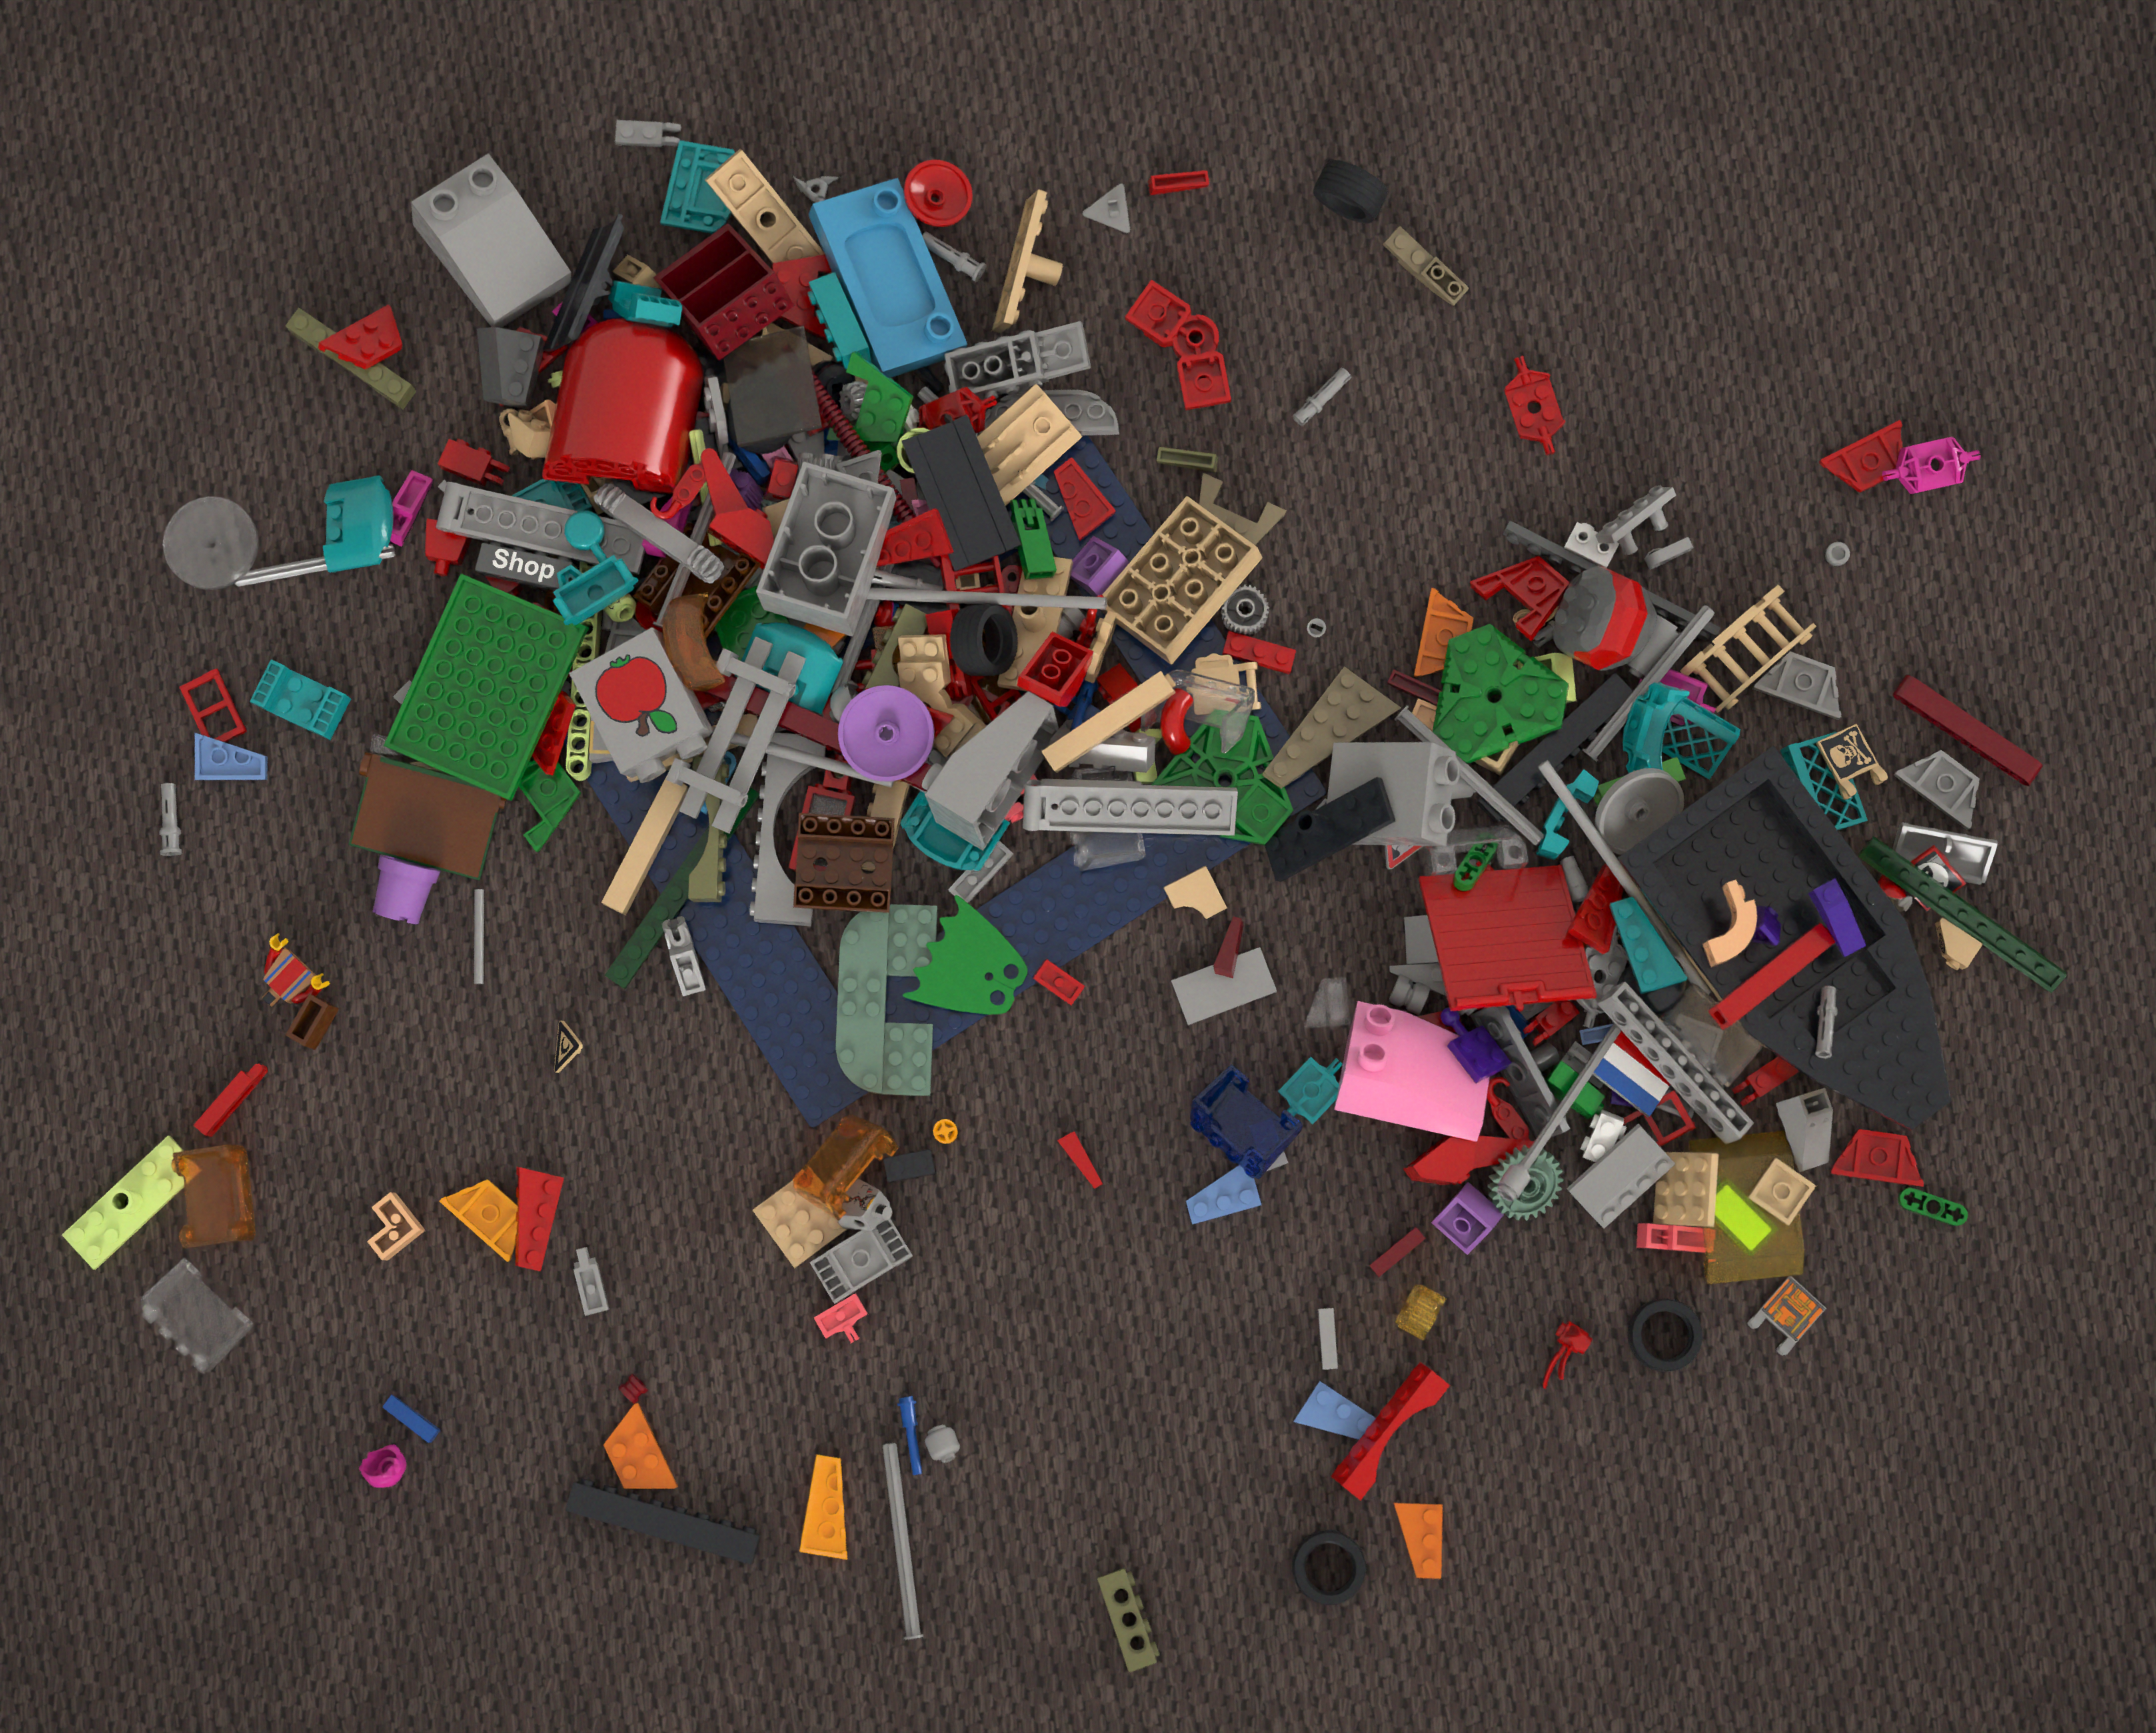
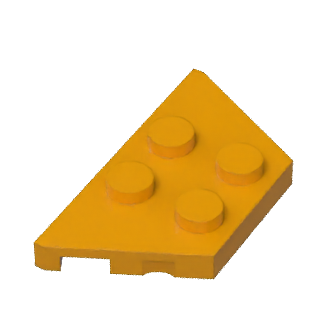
(487, 1214)

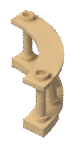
(1737, 631)

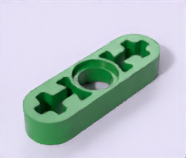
(1475, 872)
(1917, 1194)

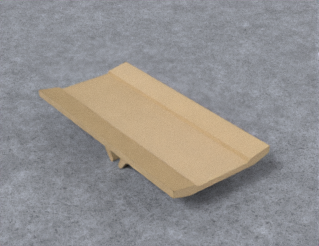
(1025, 441)

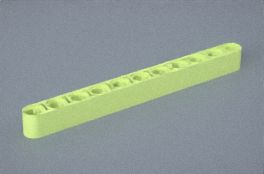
(577, 733)

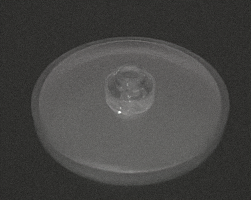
(193, 532)

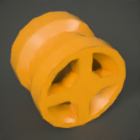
(945, 1127)

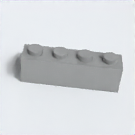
(1621, 1176)

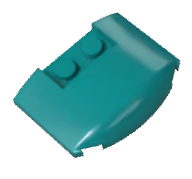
(689, 198)
(357, 523)
(819, 669)
(943, 844)

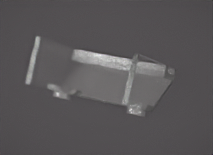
(1214, 704)

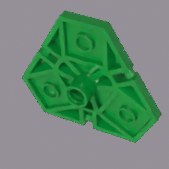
(1484, 666)
(1260, 803)

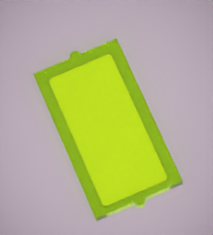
(1741, 1219)

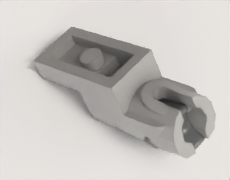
(683, 956)

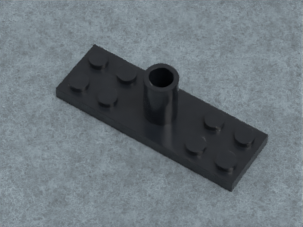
(1329, 829)

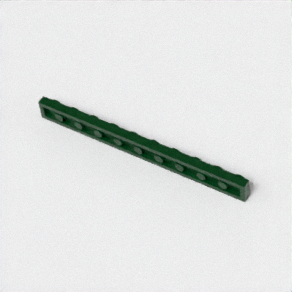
(665, 908)
(1962, 914)

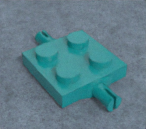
(1311, 1089)

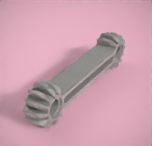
(659, 533)

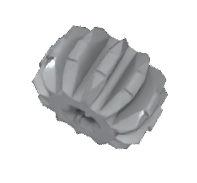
(852, 398)

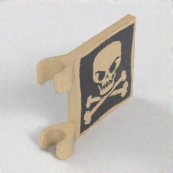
(1848, 757)

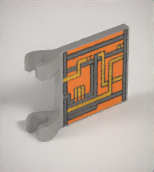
(1790, 1311)

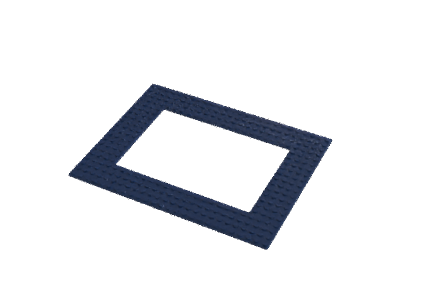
(1044, 916)

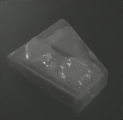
(1329, 1005)

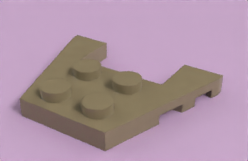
(1248, 529)

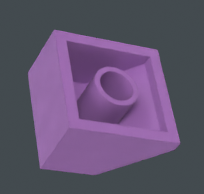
(1097, 566)
(1467, 1218)

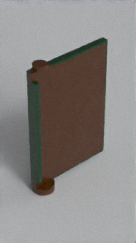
(424, 816)

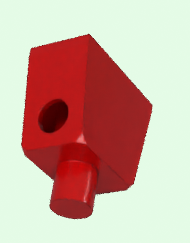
(781, 479)
(444, 548)

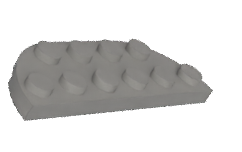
(1080, 407)

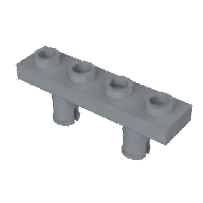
(1645, 507)

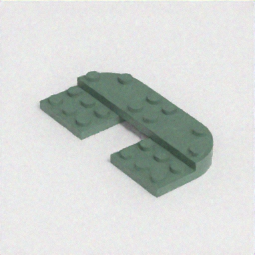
(871, 1052)

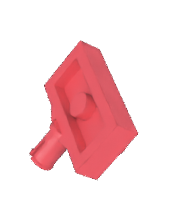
(842, 1318)

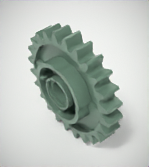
(1538, 1191)

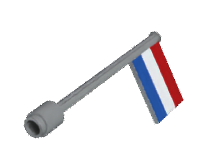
(1618, 1066)

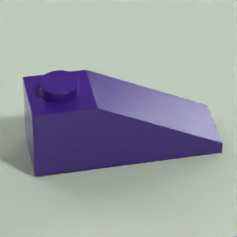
(1837, 917)
(1767, 927)

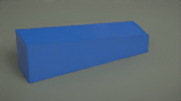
(411, 1419)

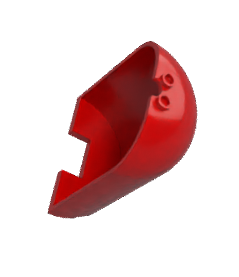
(625, 407)

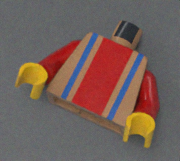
(288, 976)

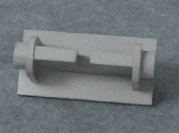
(1577, 1059)

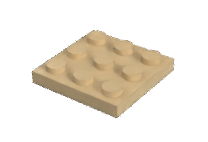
(1687, 1190)
(797, 1224)

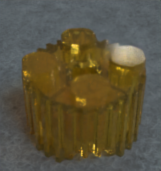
(1421, 1311)

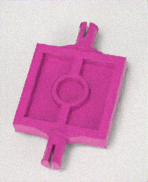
(1696, 687)

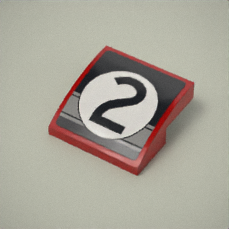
(1938, 867)

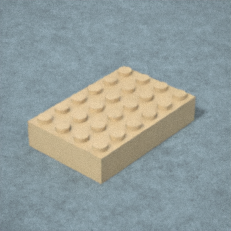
(1180, 579)

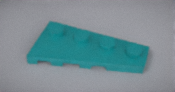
(1647, 953)

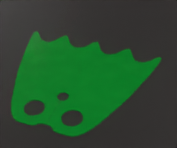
(960, 963)

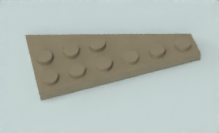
(1339, 716)

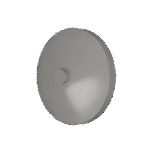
(1637, 807)

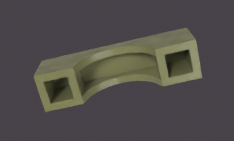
(907, 622)

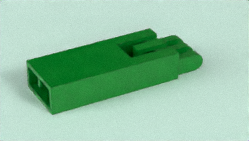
(1035, 546)

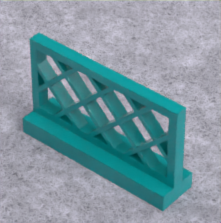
(1710, 723)
(1795, 760)

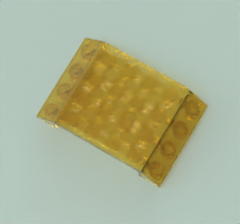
(1744, 1165)

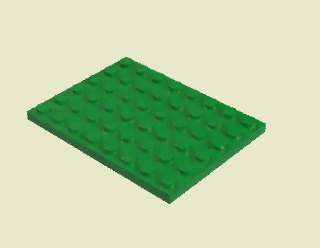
(486, 687)

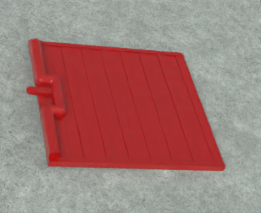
(1507, 939)

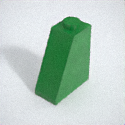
(1560, 1081)

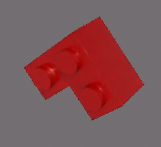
(1116, 684)

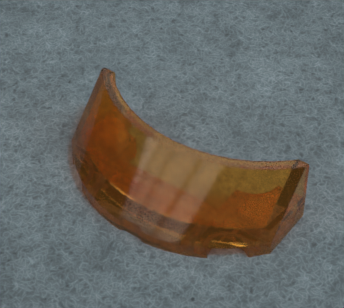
(687, 642)

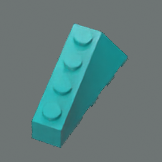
(838, 319)

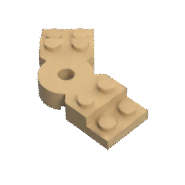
(926, 673)

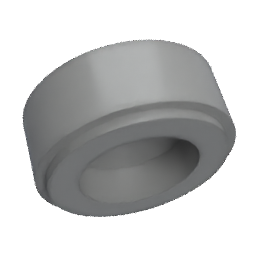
(1837, 553)

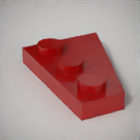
(554, 734)

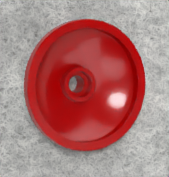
(941, 181)

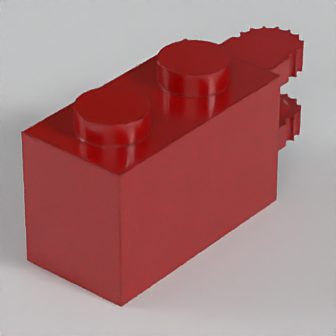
(470, 463)

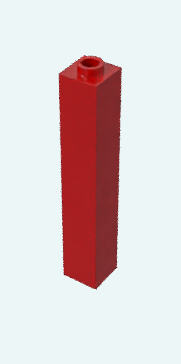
(1771, 976)

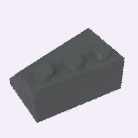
(509, 365)

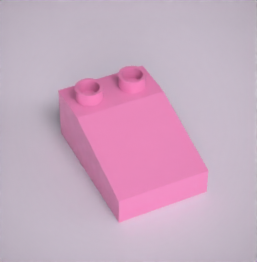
(1407, 1075)

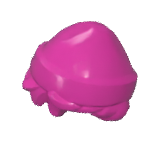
(383, 1467)

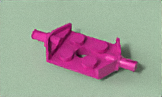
(1915, 468)

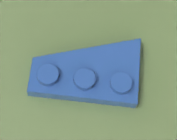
(226, 762)
(1224, 1196)
(1334, 1413)

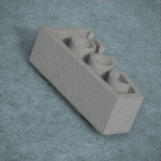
(1123, 750)

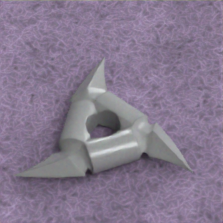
(819, 182)

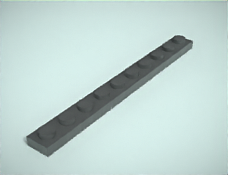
(1577, 564)

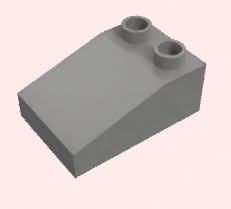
(490, 242)
(827, 549)
(990, 771)

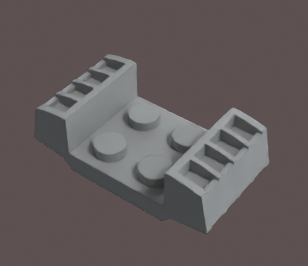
(860, 1260)

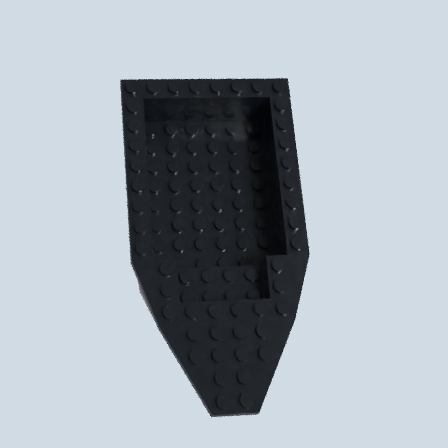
(1780, 848)

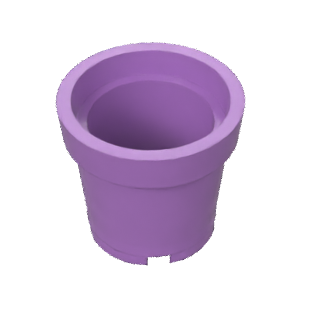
(403, 889)

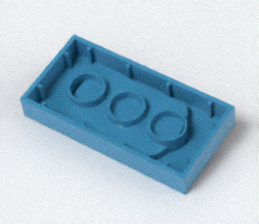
(887, 277)

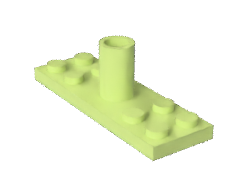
(110, 1222)

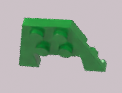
(883, 405)
(551, 798)

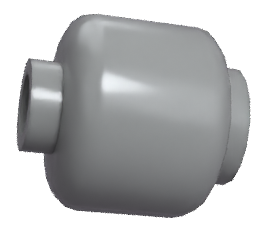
(942, 1443)

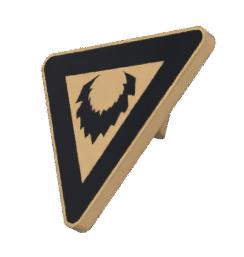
(567, 1046)

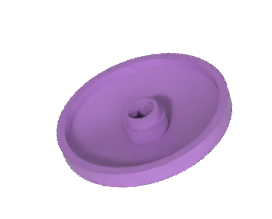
(886, 733)

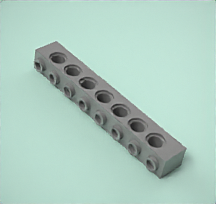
(1675, 1063)

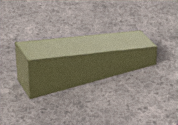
(1188, 459)

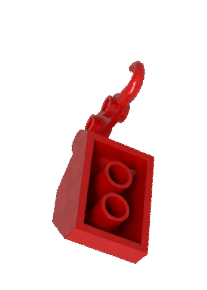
(733, 522)
(1060, 664)
(1454, 1157)

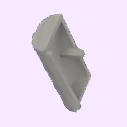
(1966, 853)

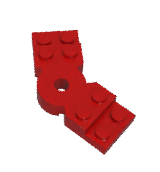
(1169, 323)

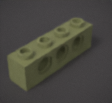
(1133, 1657)

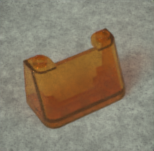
(841, 1162)
(216, 1195)

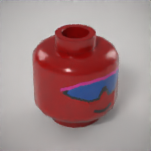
(885, 613)

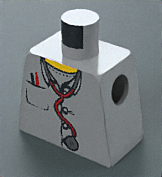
(864, 1207)

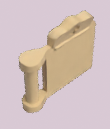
(1222, 668)

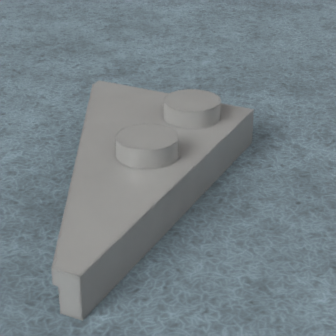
(863, 467)

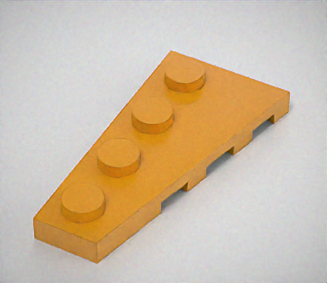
(824, 1516)

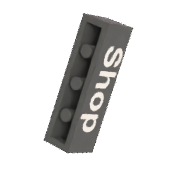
(520, 566)

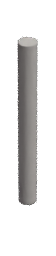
(479, 936)

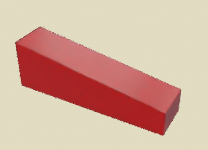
(1177, 182)
(1076, 1152)

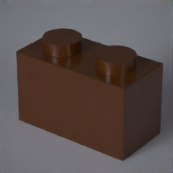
(312, 1021)

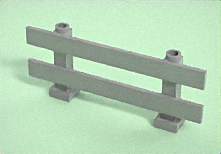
(749, 675)

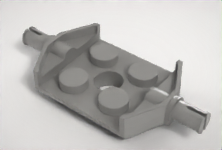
(1612, 966)

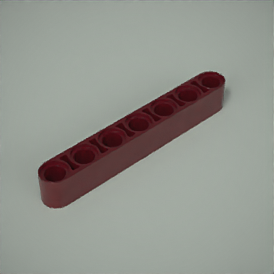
(1968, 729)

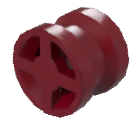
(633, 1388)

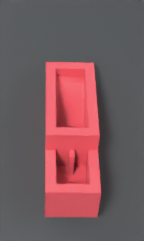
(1670, 1237)

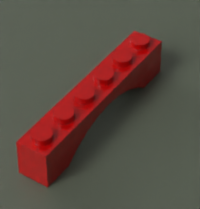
(1360, 1466)

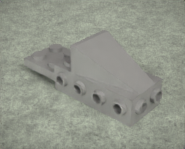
(1018, 361)

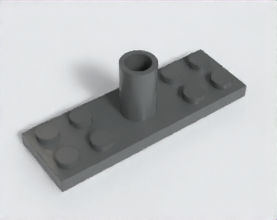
(1525, 1070)

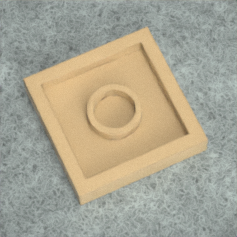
(1781, 1191)

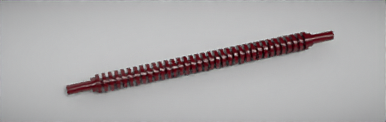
(856, 448)

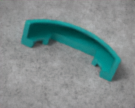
(1647, 725)

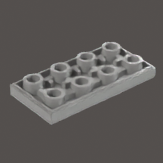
(1209, 994)

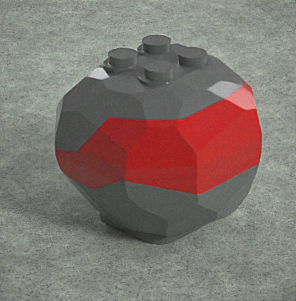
(1604, 619)

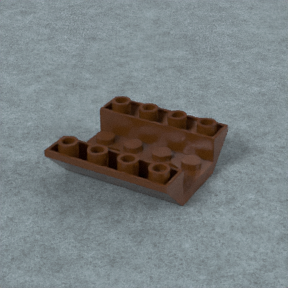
(722, 592)
(845, 845)

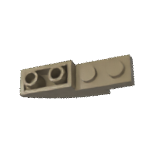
(1425, 267)

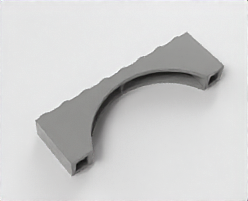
(772, 886)

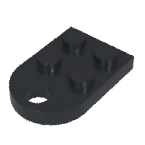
(930, 574)

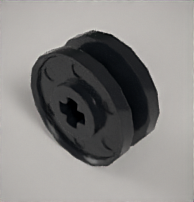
(833, 378)

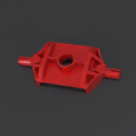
(1534, 387)
(957, 405)

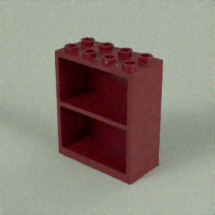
(724, 291)

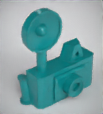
(596, 587)

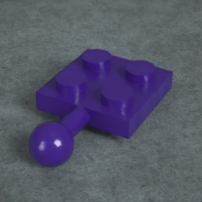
(1475, 1049)

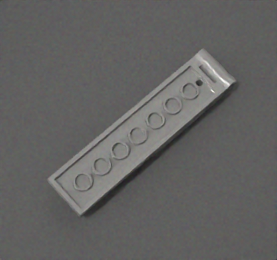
(529, 525)
(1128, 807)

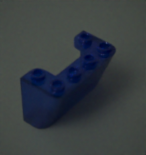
(1242, 1123)

